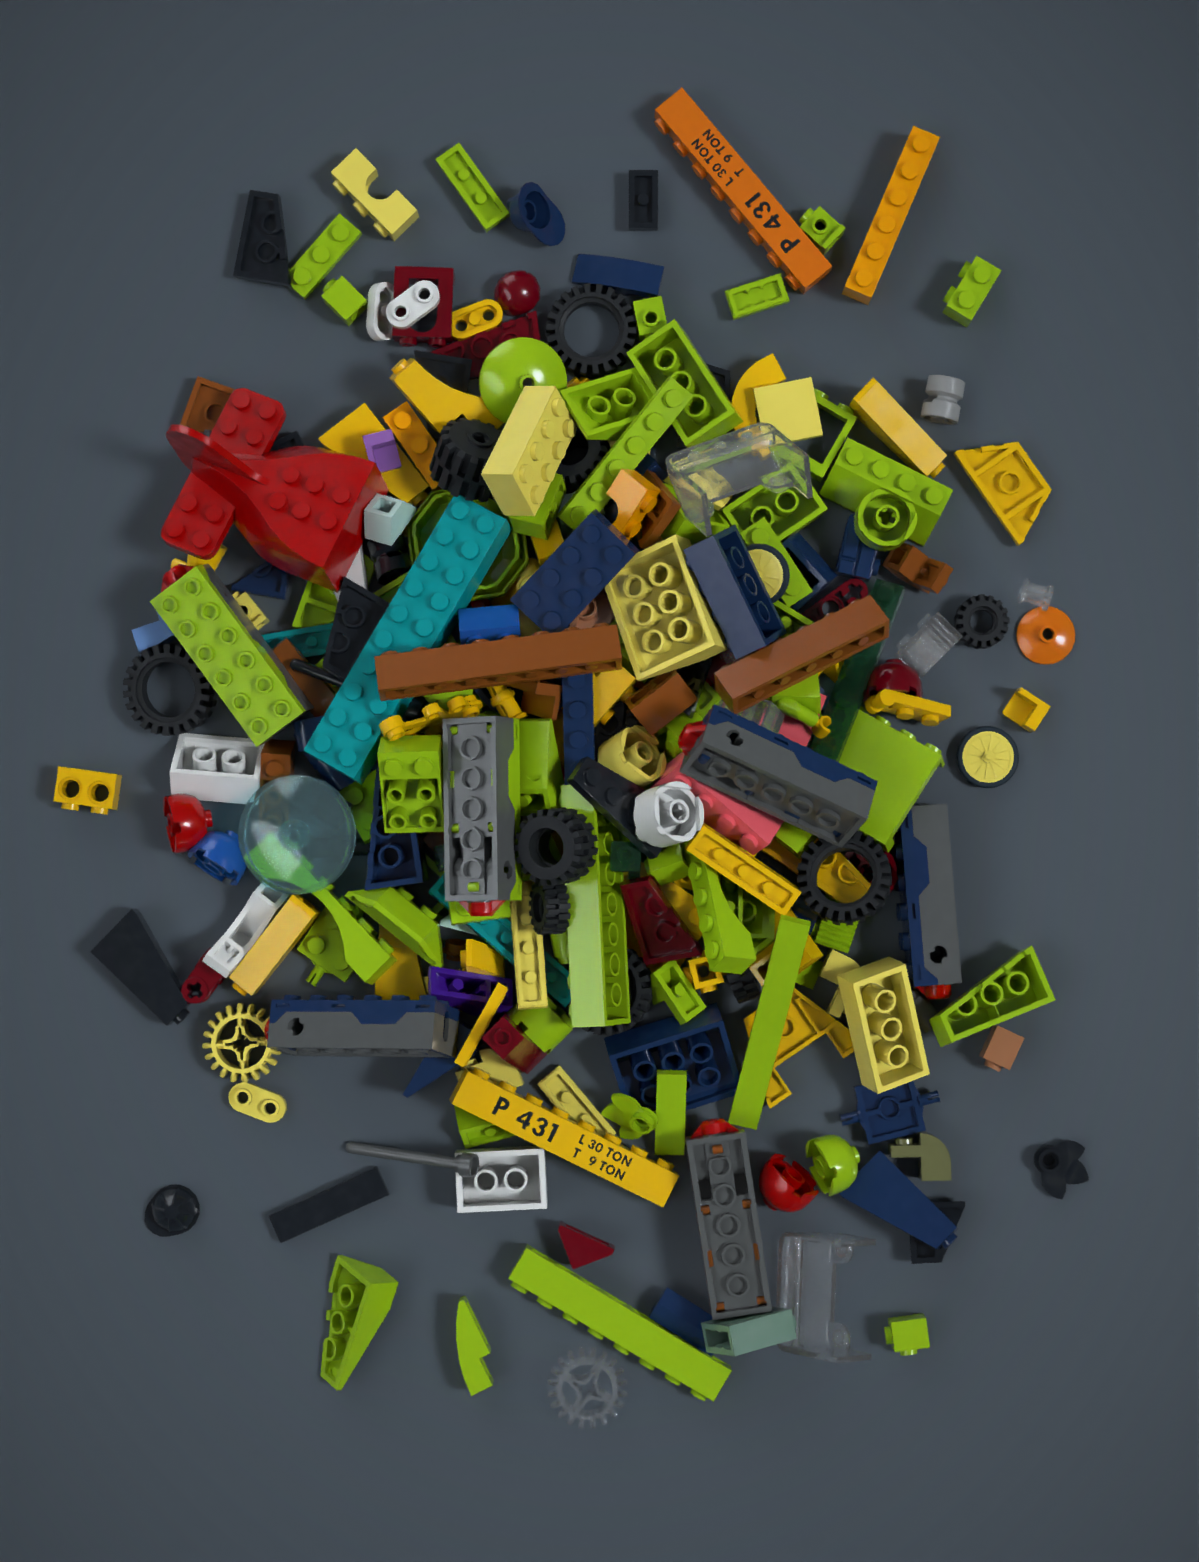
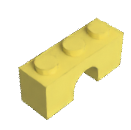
(391, 214)

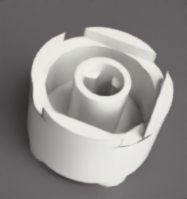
(668, 814)

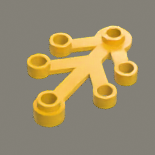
(433, 718)

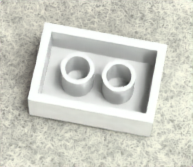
(505, 1180)

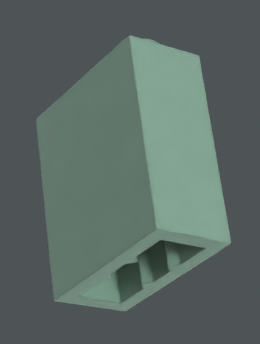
(749, 1332)

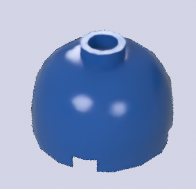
(220, 856)

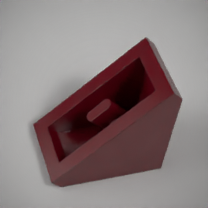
(583, 1247)

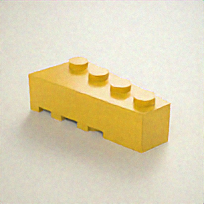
(608, 690)

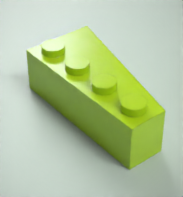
(1001, 995)

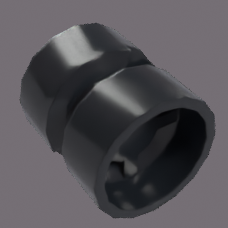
(389, 560)

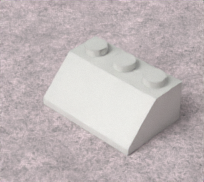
(216, 768)

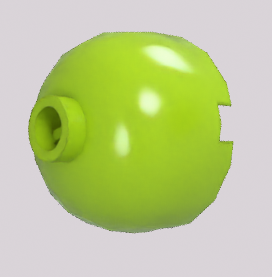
(833, 1163)

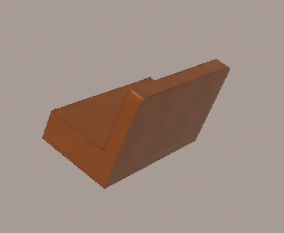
(540, 698)
(660, 701)

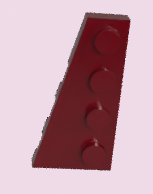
(483, 343)

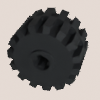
(461, 457)

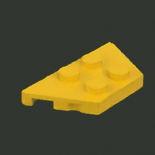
(1007, 484)

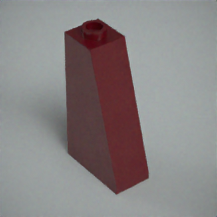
(513, 1044)

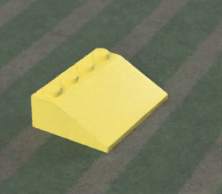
(662, 611)

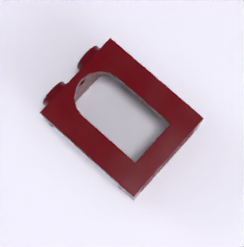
(442, 331)

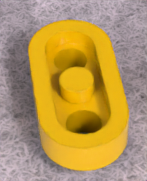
(473, 317)

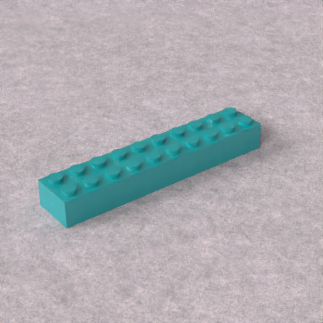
(418, 616)

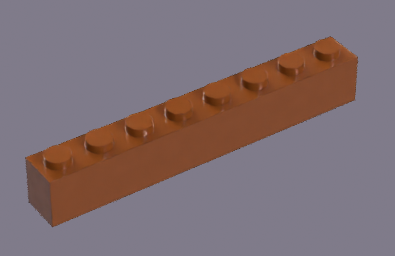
(498, 662)

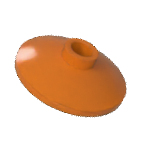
(1033, 643)

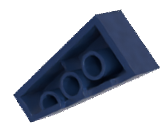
(393, 857)

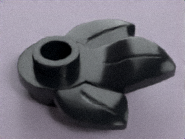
(1064, 1168)

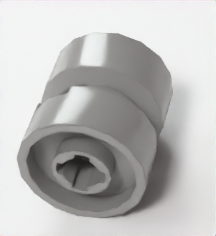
(942, 401)

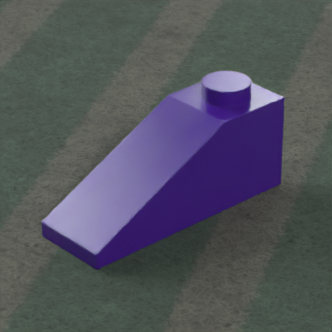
(467, 990)

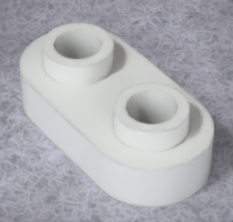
(415, 306)
(377, 311)

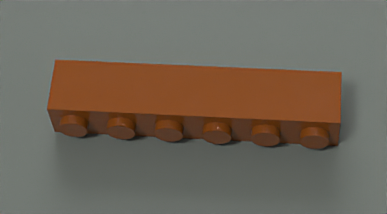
(801, 654)

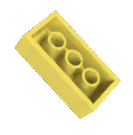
(529, 450)
(883, 1024)

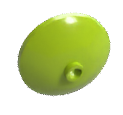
(509, 365)

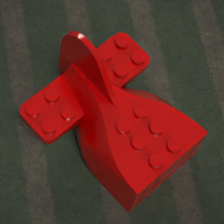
(289, 503)

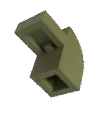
(932, 1155)

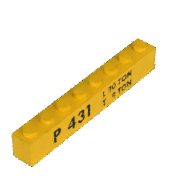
(563, 1136)

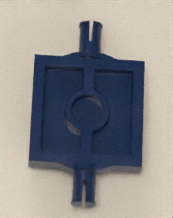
(890, 1113)

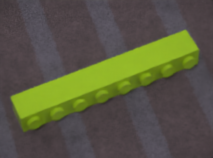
(619, 1322)

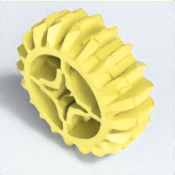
(242, 1056)

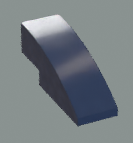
(620, 274)

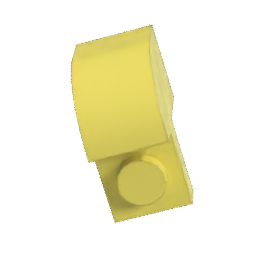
(834, 965)
(495, 1066)

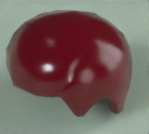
(517, 292)

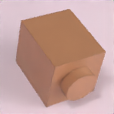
(1001, 1048)

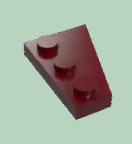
(656, 923)

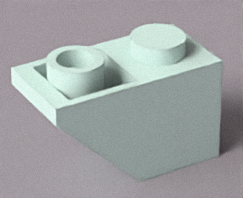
(386, 518)

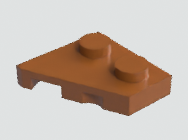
(661, 515)

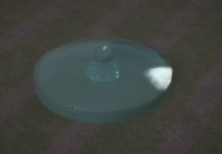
(297, 834)

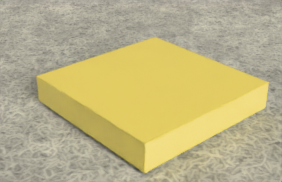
(790, 408)

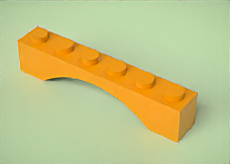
(890, 215)

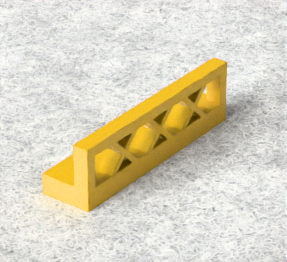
(743, 869)

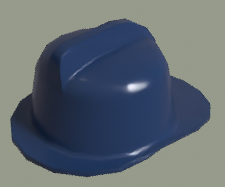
(536, 213)

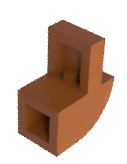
(917, 568)

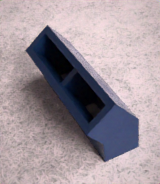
(681, 1318)

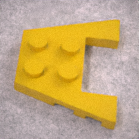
(802, 1026)

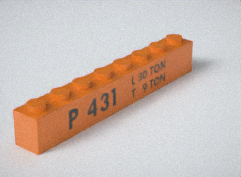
(742, 191)

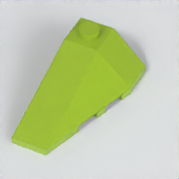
(358, 1308)

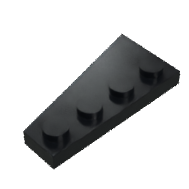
(612, 797)

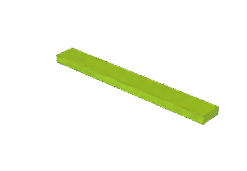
(769, 1021)

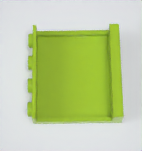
(897, 764)

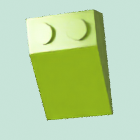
(607, 404)

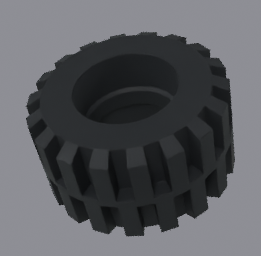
(576, 474)
(535, 852)

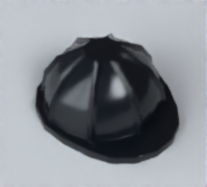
(172, 1211)

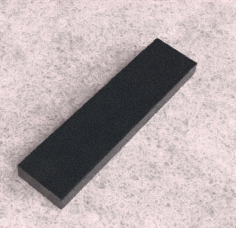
(329, 1205)

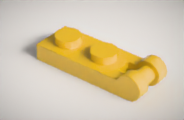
(908, 707)

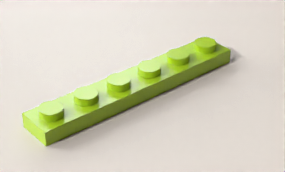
(627, 451)

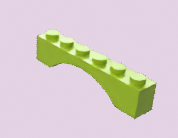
(725, 938)
(362, 950)

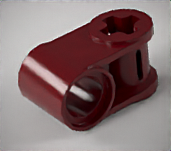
(201, 975)

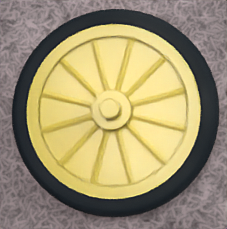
(771, 568)
(987, 757)

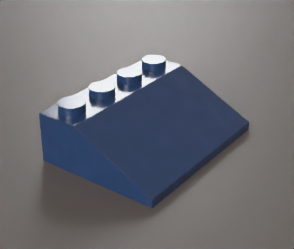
(696, 1046)

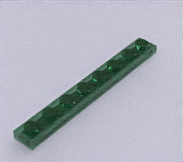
(854, 678)

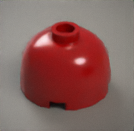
(186, 821)
(786, 1186)

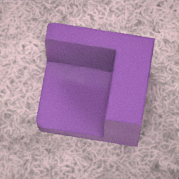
(382, 450)

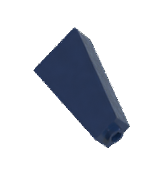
(895, 1199)

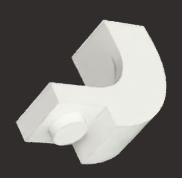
(245, 930)

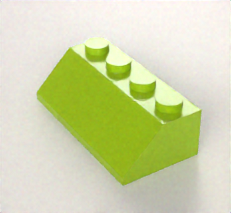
(863, 470)

